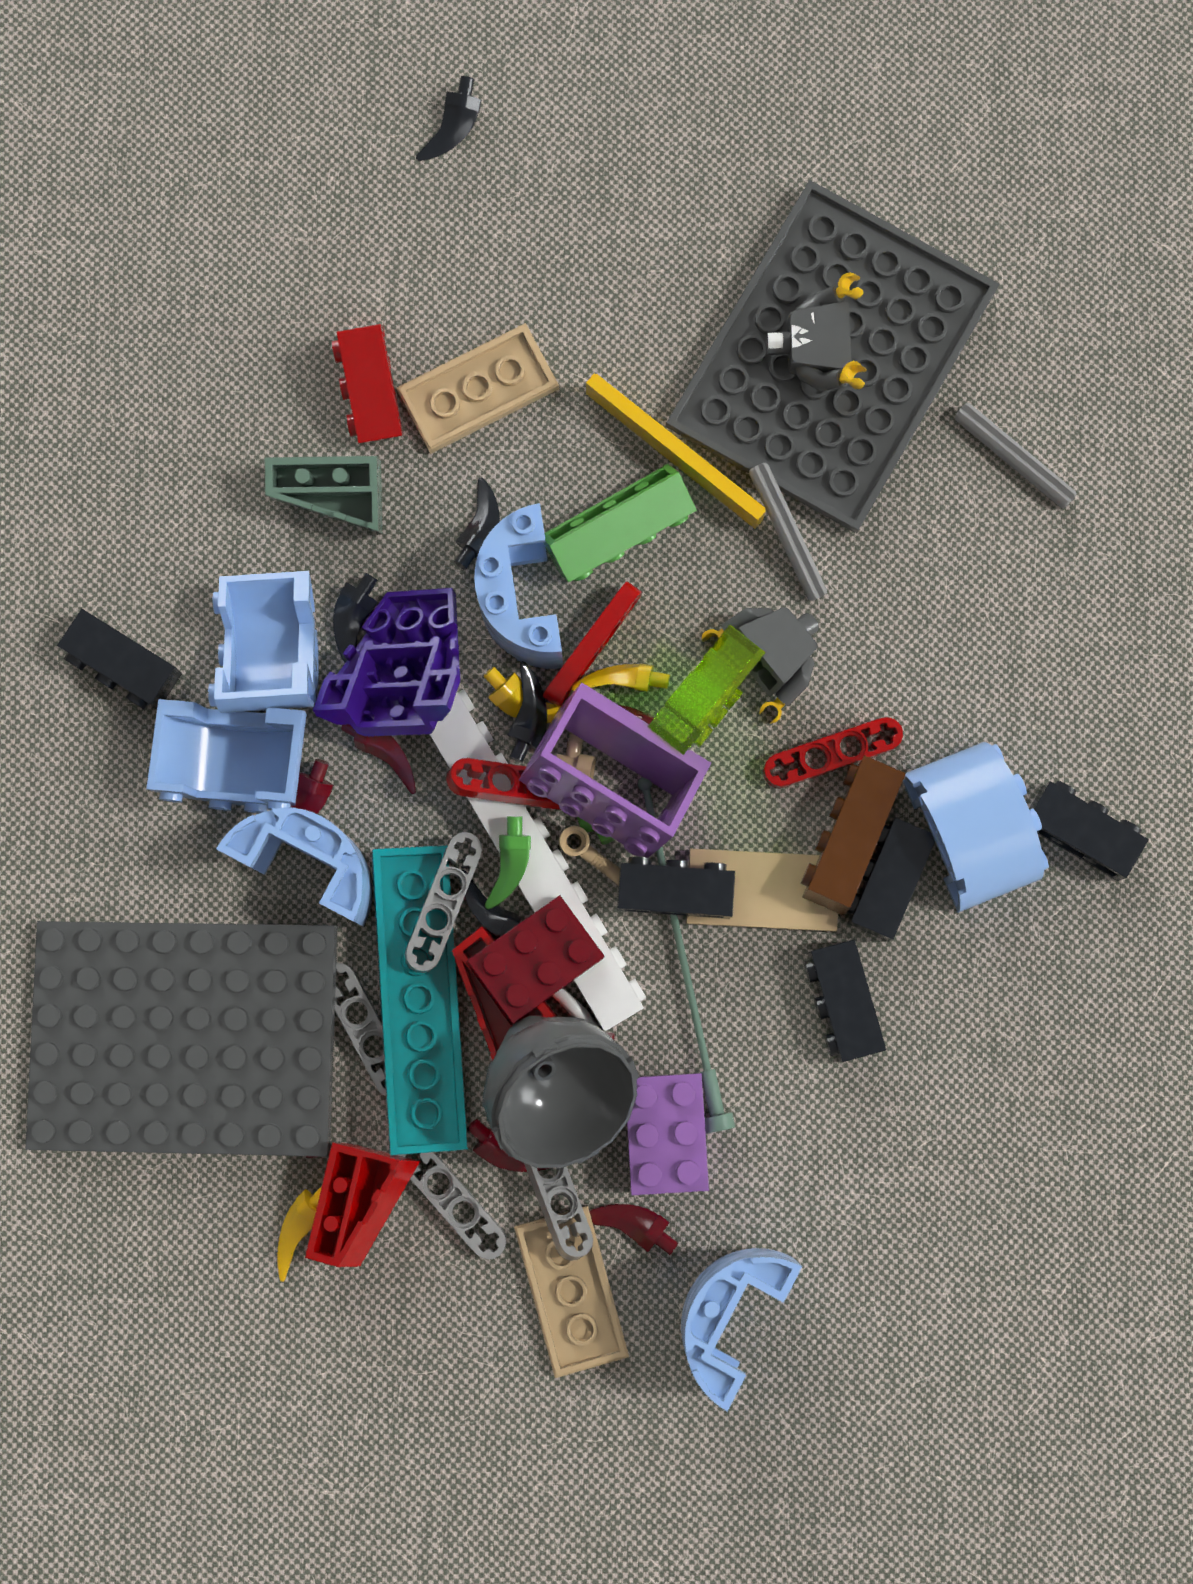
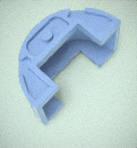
(510, 543)
(267, 643)
(226, 756)
(979, 823)
(261, 835)
(713, 1303)

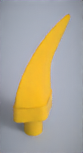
(628, 675)
(509, 694)
(295, 1226)

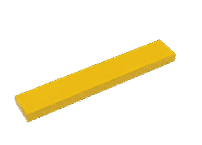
(675, 450)

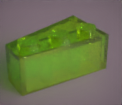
(706, 691)

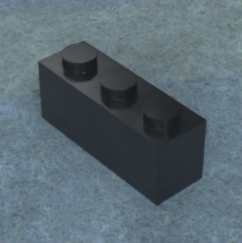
(118, 660)
(1088, 830)
(891, 879)
(676, 888)
(844, 1001)

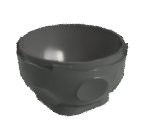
(558, 1091)

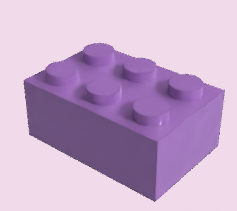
(668, 1136)

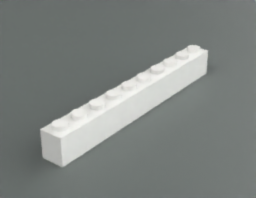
(544, 879)

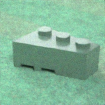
(330, 486)

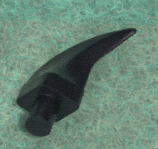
(457, 121)
(485, 519)
(351, 612)
(532, 717)
(496, 919)

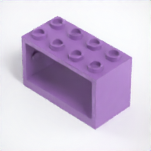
(634, 746)

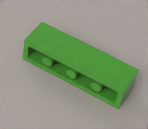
(619, 523)

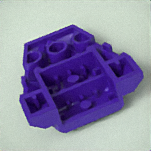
(402, 669)

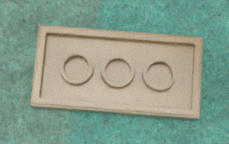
(478, 388)
(766, 891)
(571, 1299)

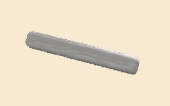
(1015, 455)
(788, 531)

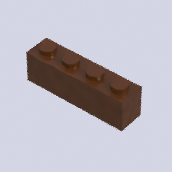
(853, 835)

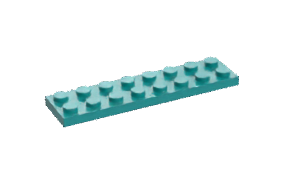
(417, 1008)

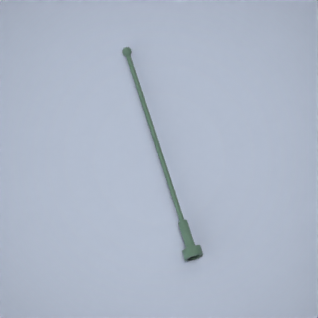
(718, 1118)

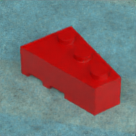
(367, 383)
(490, 1018)
(355, 1202)

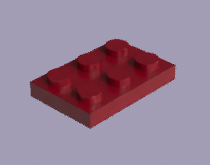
(535, 960)

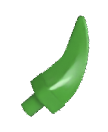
(513, 861)

